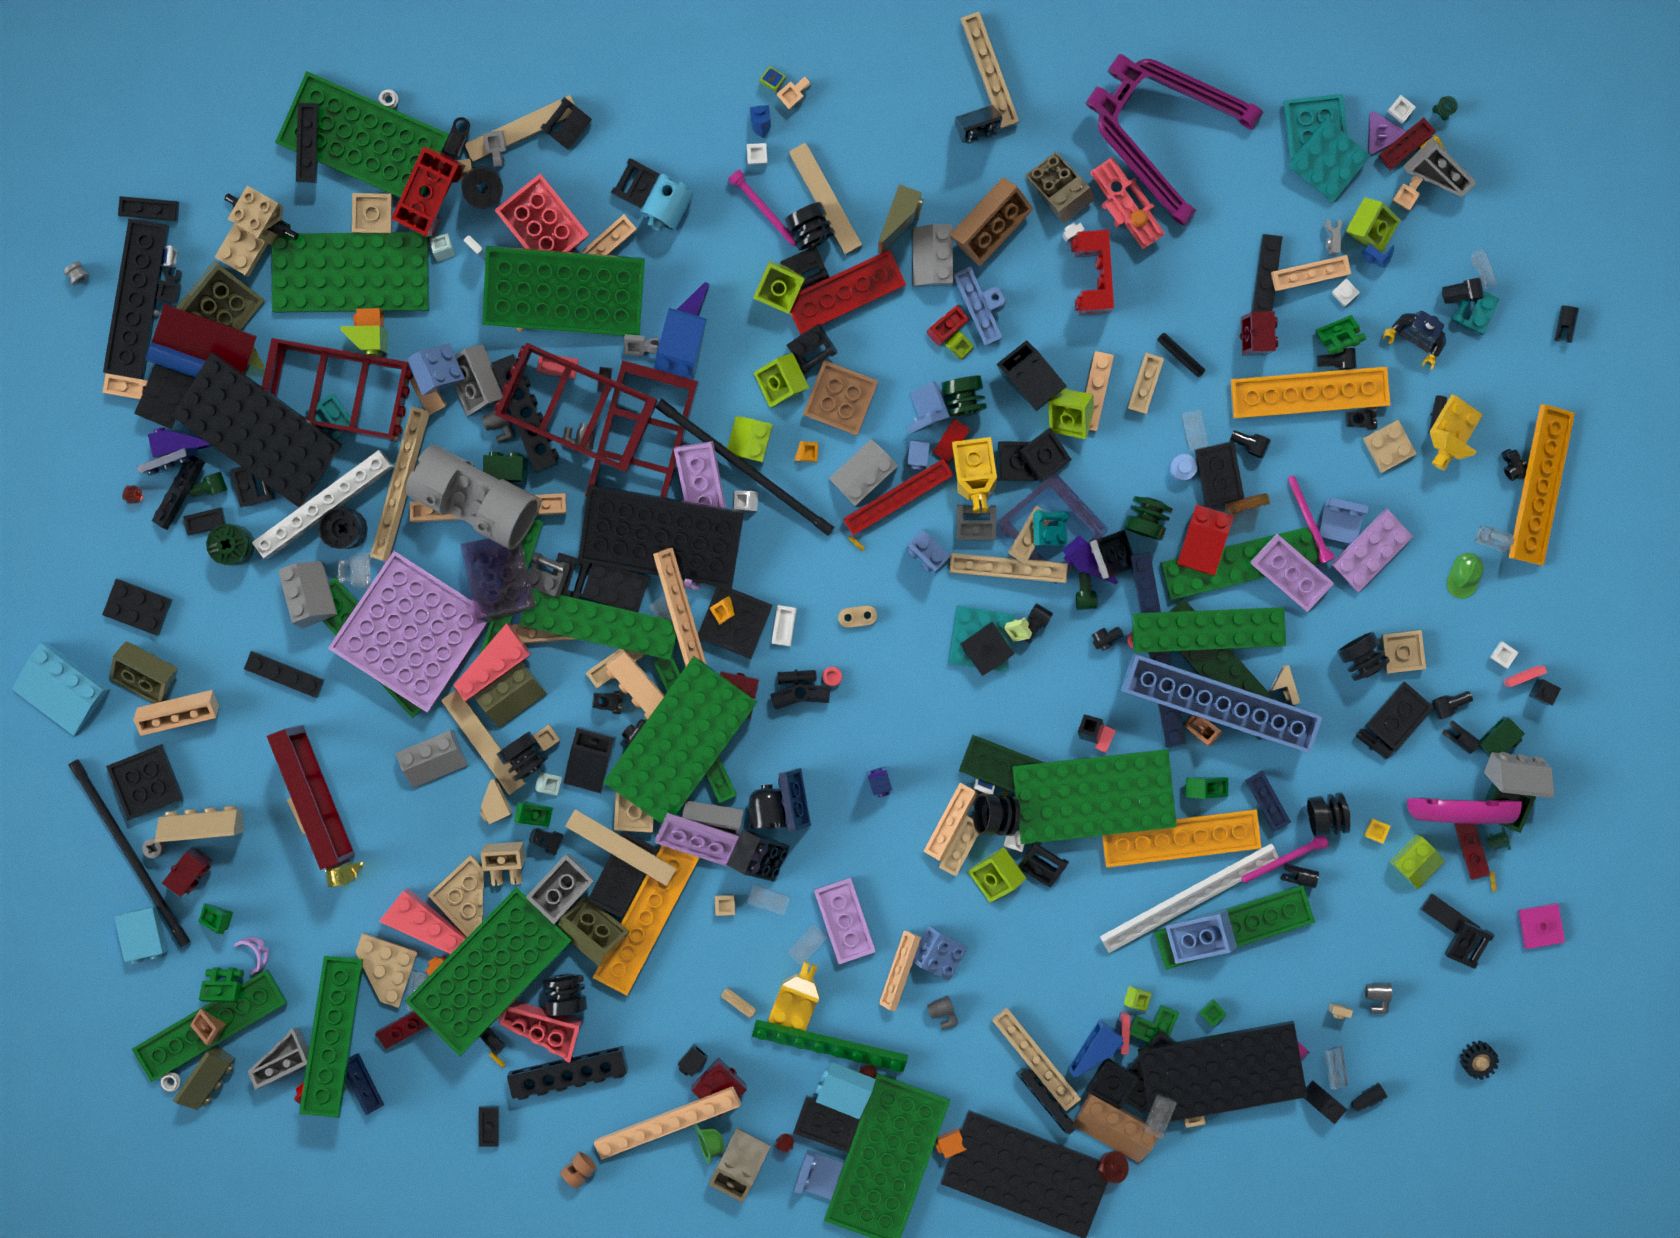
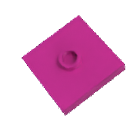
(1541, 925)

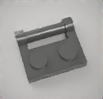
(976, 528)
(545, 581)

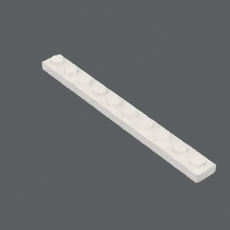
(1187, 899)

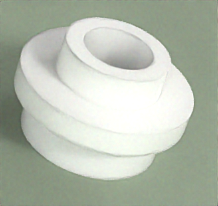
(388, 93)
(165, 1083)

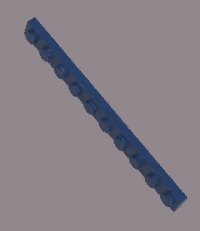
(1149, 603)

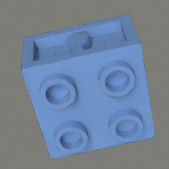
(928, 406)
(1341, 520)
(927, 551)
(939, 953)
(818, 1175)

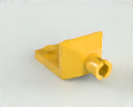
(1453, 430)
(975, 471)
(796, 999)

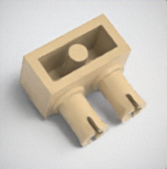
(501, 857)

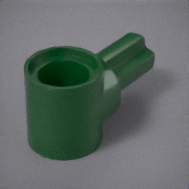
(211, 485)
(1086, 598)

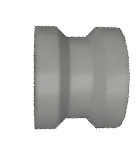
(76, 273)
(157, 848)

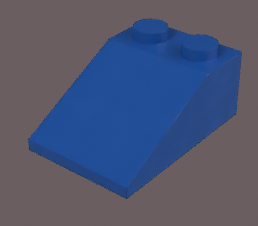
(680, 343)
(1098, 1047)

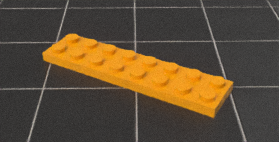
(1310, 392)
(1541, 484)
(1190, 838)
(645, 921)

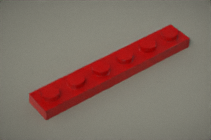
(898, 497)

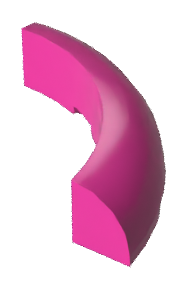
(1464, 811)

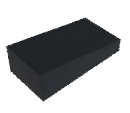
(606, 372)
(492, 1041)

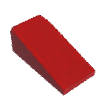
(947, 325)
(955, 432)

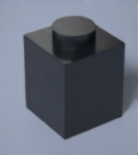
(1544, 692)
(1091, 729)
(692, 1060)

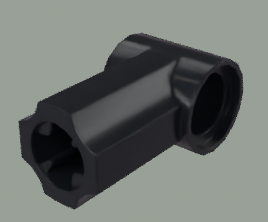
(456, 139)
(1468, 290)

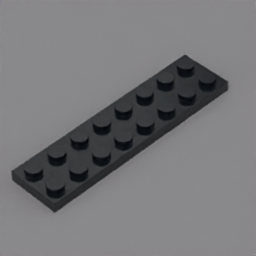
(135, 299)

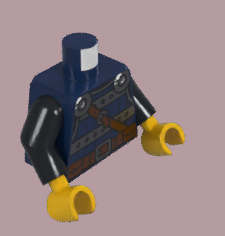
(1422, 331)

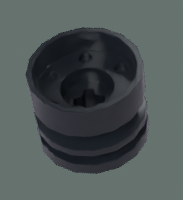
(490, 195)
(811, 229)
(332, 529)
(1364, 658)
(522, 756)
(996, 814)
(1333, 815)
(565, 994)

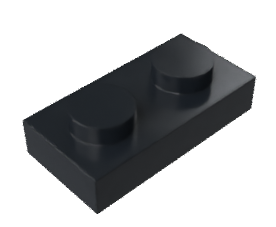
(488, 1126)

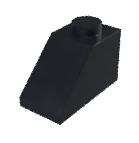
(1324, 1102)

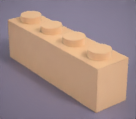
(635, 682)
(176, 712)

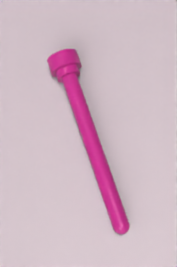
(738, 179)
(1325, 554)
(1317, 843)

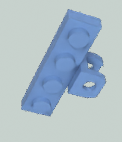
(980, 304)

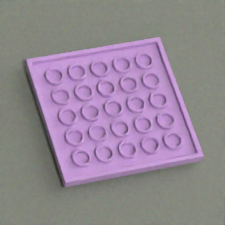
(409, 631)

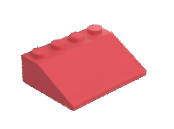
(541, 218)

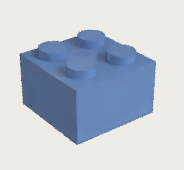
(435, 369)

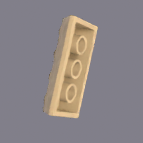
(200, 824)

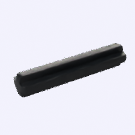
(1181, 354)

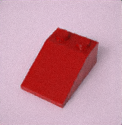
(1205, 540)

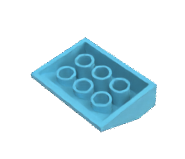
(59, 688)

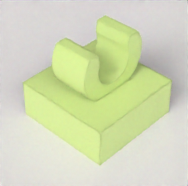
(1018, 630)

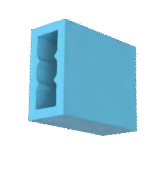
(141, 934)
(844, 1090)

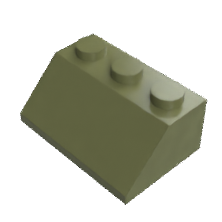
(142, 673)
(510, 694)
(592, 930)
(205, 1079)

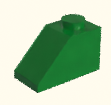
(1206, 787)

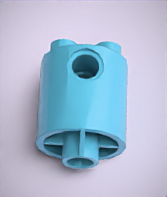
(666, 203)

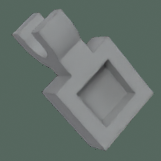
(495, 144)
(1333, 243)
(637, 345)

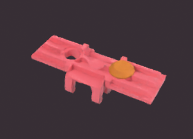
(1122, 207)

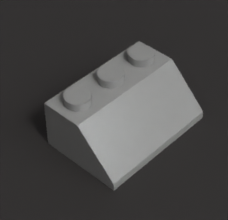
(932, 255)
(481, 385)
(863, 472)
(307, 593)
(431, 758)
(1520, 774)
(714, 816)
(560, 888)

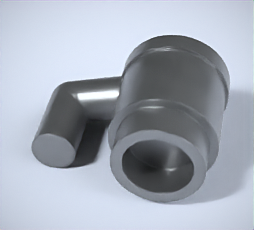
(493, 423)
(580, 432)
(1379, 992)
(941, 1008)

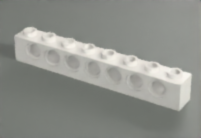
(330, 498)

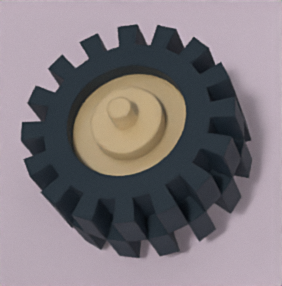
(1479, 1060)

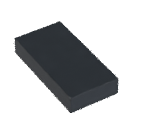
(204, 521)

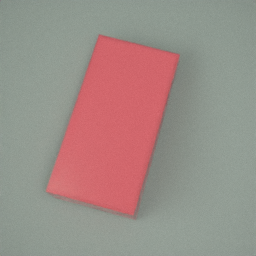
(1105, 739)

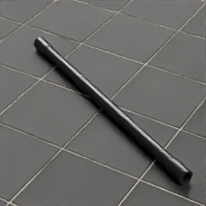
(819, 522)
(82, 776)

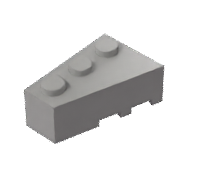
(1440, 168)
(281, 1061)

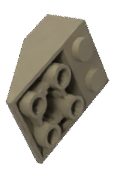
(1060, 187)
(739, 1165)

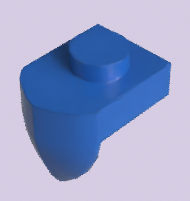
(760, 120)
(1374, 256)

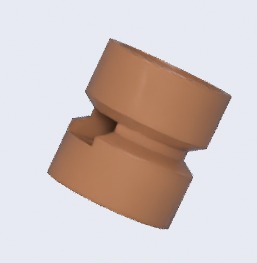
(580, 1168)

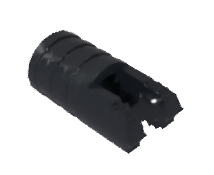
(1567, 319)
(1464, 739)
(1303, 876)
(1369, 1097)

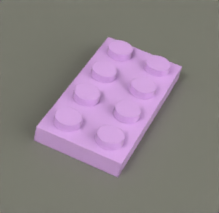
(700, 474)
(1371, 550)
(1292, 572)
(696, 839)
(844, 920)

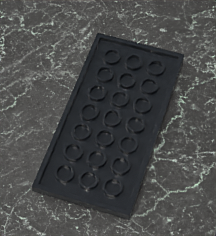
(256, 430)
(629, 527)
(1225, 1071)
(1026, 1174)

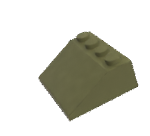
(903, 211)
(221, 298)

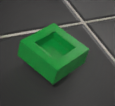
(1212, 1012)

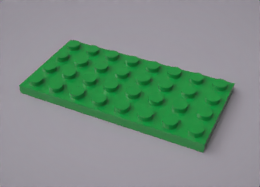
(362, 135)
(350, 272)
(562, 291)
(680, 740)
(1094, 796)
(488, 972)
(887, 1159)

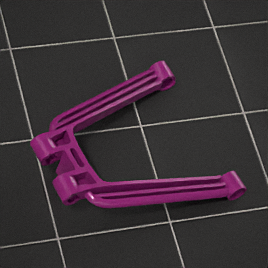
(1110, 105)

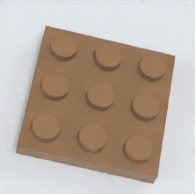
(840, 398)

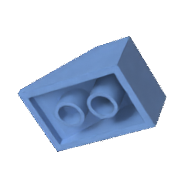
(1201, 937)

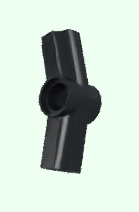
(787, 696)

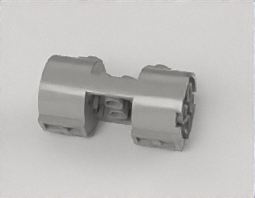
(489, 504)

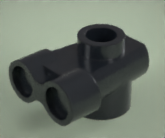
(1366, 418)
(1516, 467)
(1103, 639)
(613, 701)
(631, 731)
(549, 841)

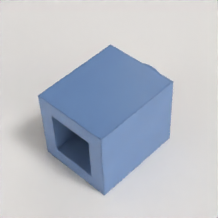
(918, 455)

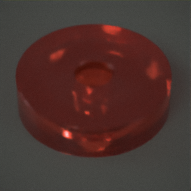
(1106, 1169)

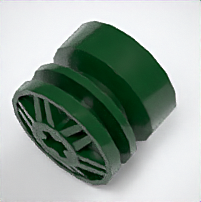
(964, 395)
(1148, 518)
(239, 539)

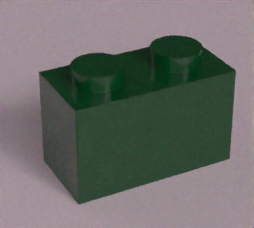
(1501, 737)

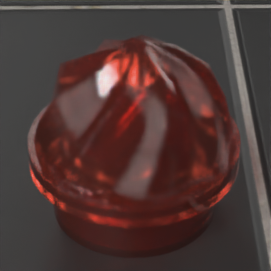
(132, 494)
(868, 1070)
(784, 1143)

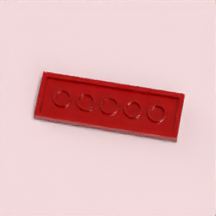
(846, 291)

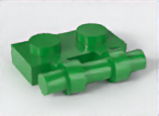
(1340, 330)
(221, 991)

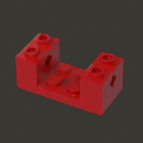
(437, 173)
(1095, 244)

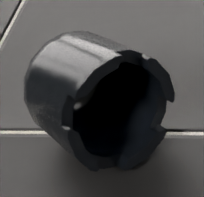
(766, 808)

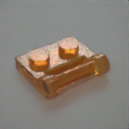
(1249, 502)

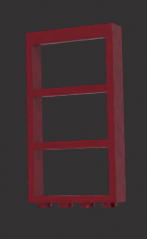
(274, 370)
(660, 376)
(636, 436)
(311, 797)

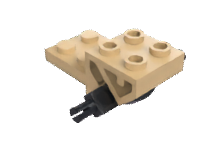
(255, 226)

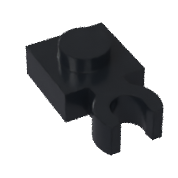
(169, 290)

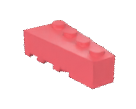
(495, 660)
(422, 922)
(554, 1033)

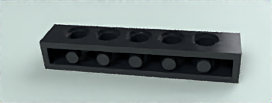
(539, 462)
(521, 1090)

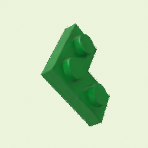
(1145, 1029)

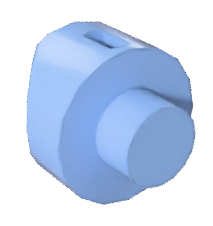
(1183, 467)

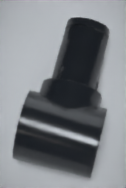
(1343, 360)
(1256, 445)
(1038, 618)
(1447, 705)

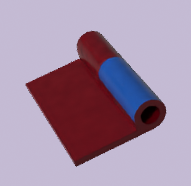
(187, 340)

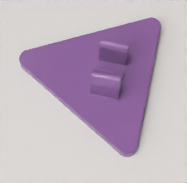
(1382, 132)

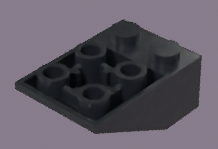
(978, 124)
(1031, 375)
(589, 759)
(757, 856)

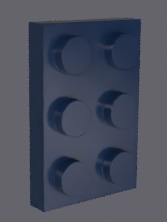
(794, 799)

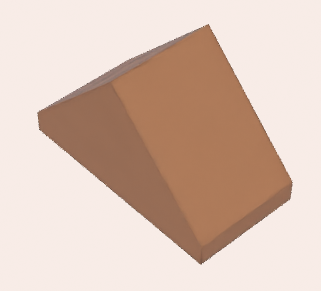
(1202, 730)
(207, 1027)

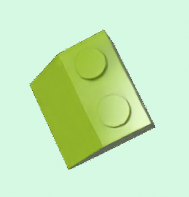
(1373, 224)
(778, 286)
(368, 338)
(781, 380)
(1071, 413)
(750, 438)
(1417, 861)
(997, 875)

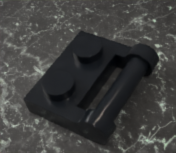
(571, 127)
(640, 186)
(807, 261)
(807, 343)
(247, 489)
(572, 561)
(1041, 869)
(1465, 941)

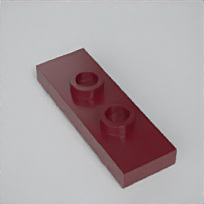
(1406, 143)
(1472, 850)
(400, 1029)

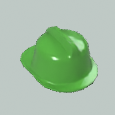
(1465, 575)
(710, 1142)

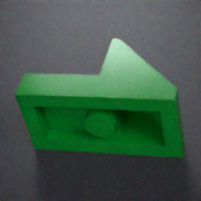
(533, 814)
(215, 918)

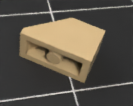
(494, 803)

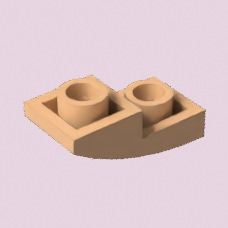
(431, 402)

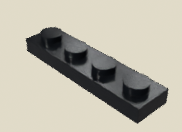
(307, 143)
(1267, 263)
(177, 492)
(284, 674)
(1049, 1105)

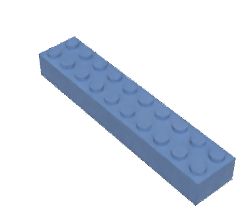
(1221, 703)

